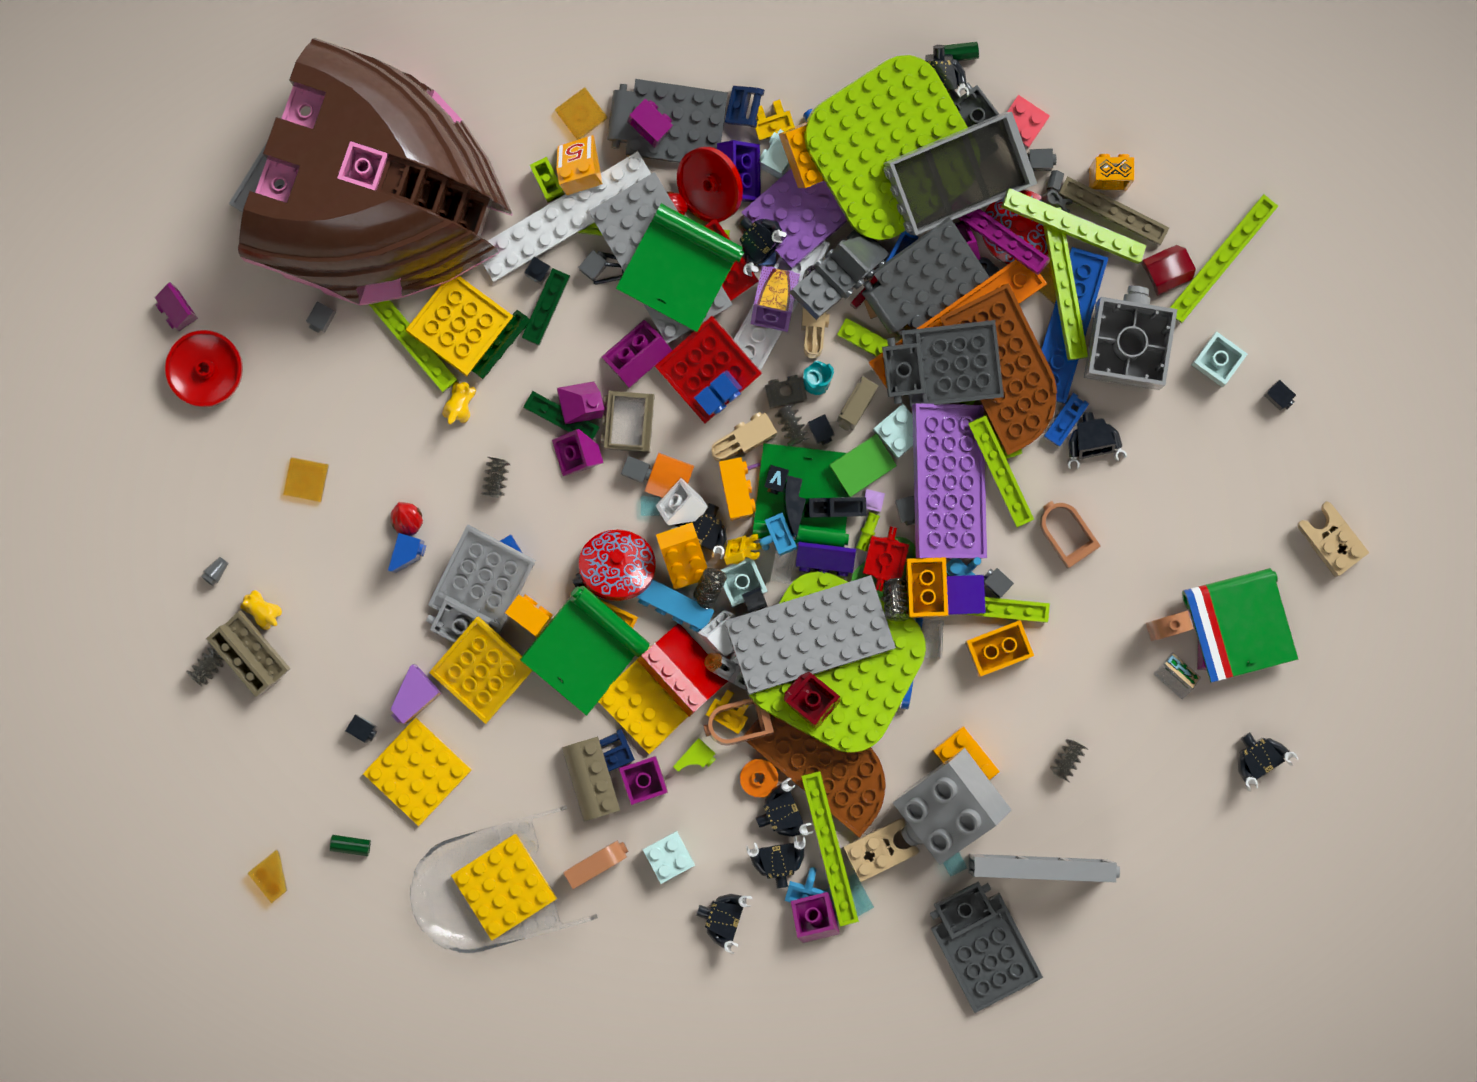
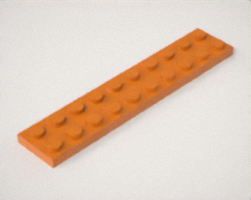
(1021, 280)

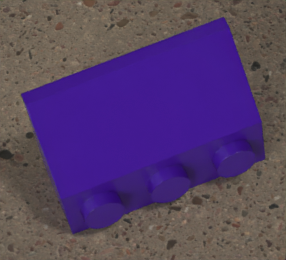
(747, 161)
(825, 558)

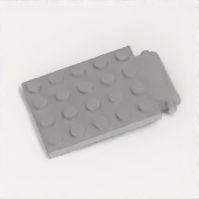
(477, 582)

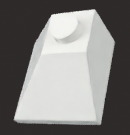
(681, 504)

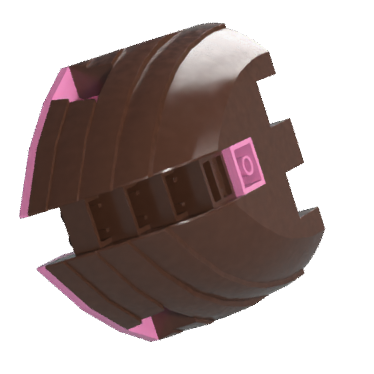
(377, 184)

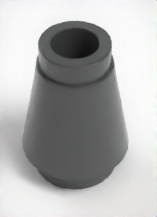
(215, 571)

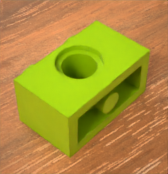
(547, 179)

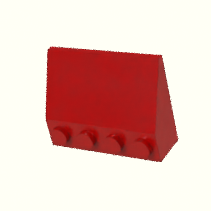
(680, 670)

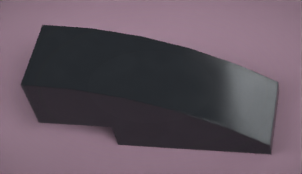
(793, 504)
(835, 507)
(754, 600)

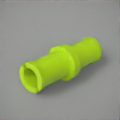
(867, 531)

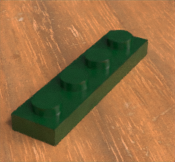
(546, 306)
(501, 344)
(552, 412)

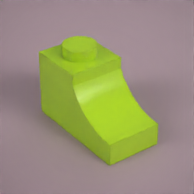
(697, 754)

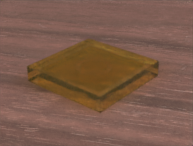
(581, 113)
(306, 479)

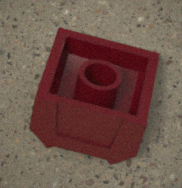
(1169, 268)
(811, 699)

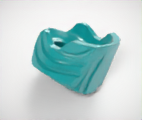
(817, 377)

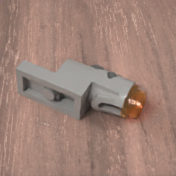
(725, 668)

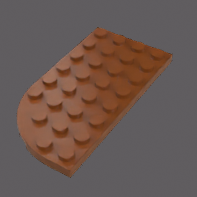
(1025, 372)
(851, 780)

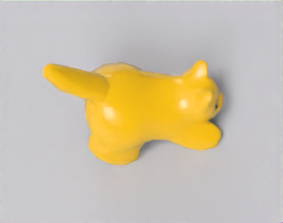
(457, 406)
(261, 610)

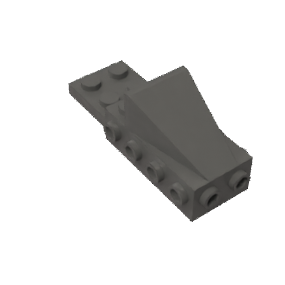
(839, 273)

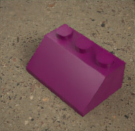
(636, 353)

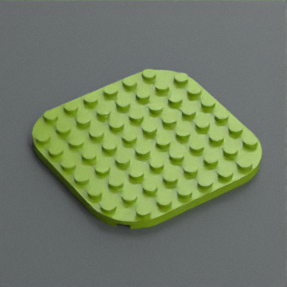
(872, 122)
(867, 688)

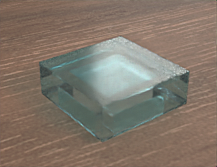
(648, 506)
(955, 864)

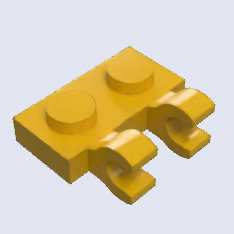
(769, 125)
(740, 548)
(732, 718)

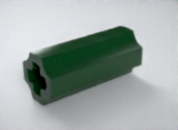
(963, 51)
(350, 845)

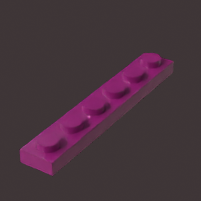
(1006, 240)

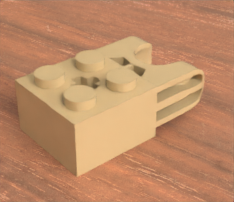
(813, 333)
(744, 437)
(1326, 541)
(882, 845)

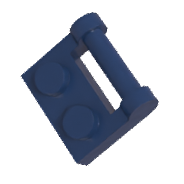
(739, 106)
(617, 756)

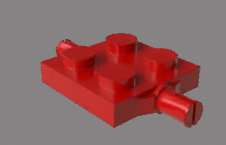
(885, 558)

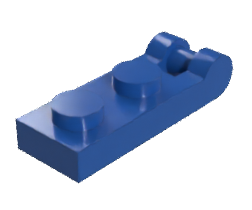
(1066, 420)

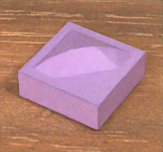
(874, 500)

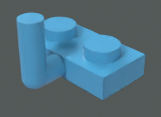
(779, 535)
(957, 567)
(798, 891)

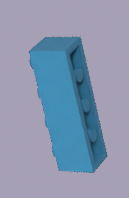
(676, 604)

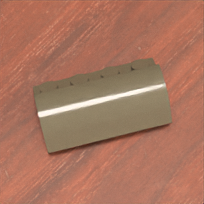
(248, 654)
(590, 778)

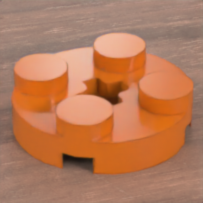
(748, 775)

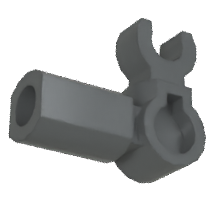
(1053, 187)

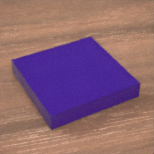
(966, 594)

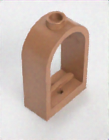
(1081, 552)
(1169, 625)
(763, 716)
(596, 864)

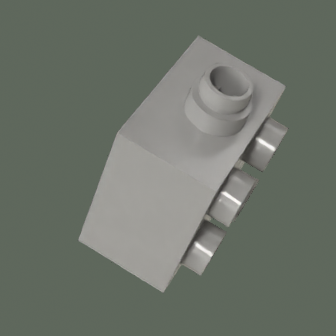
(1130, 341)
(950, 807)

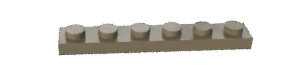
(1113, 210)

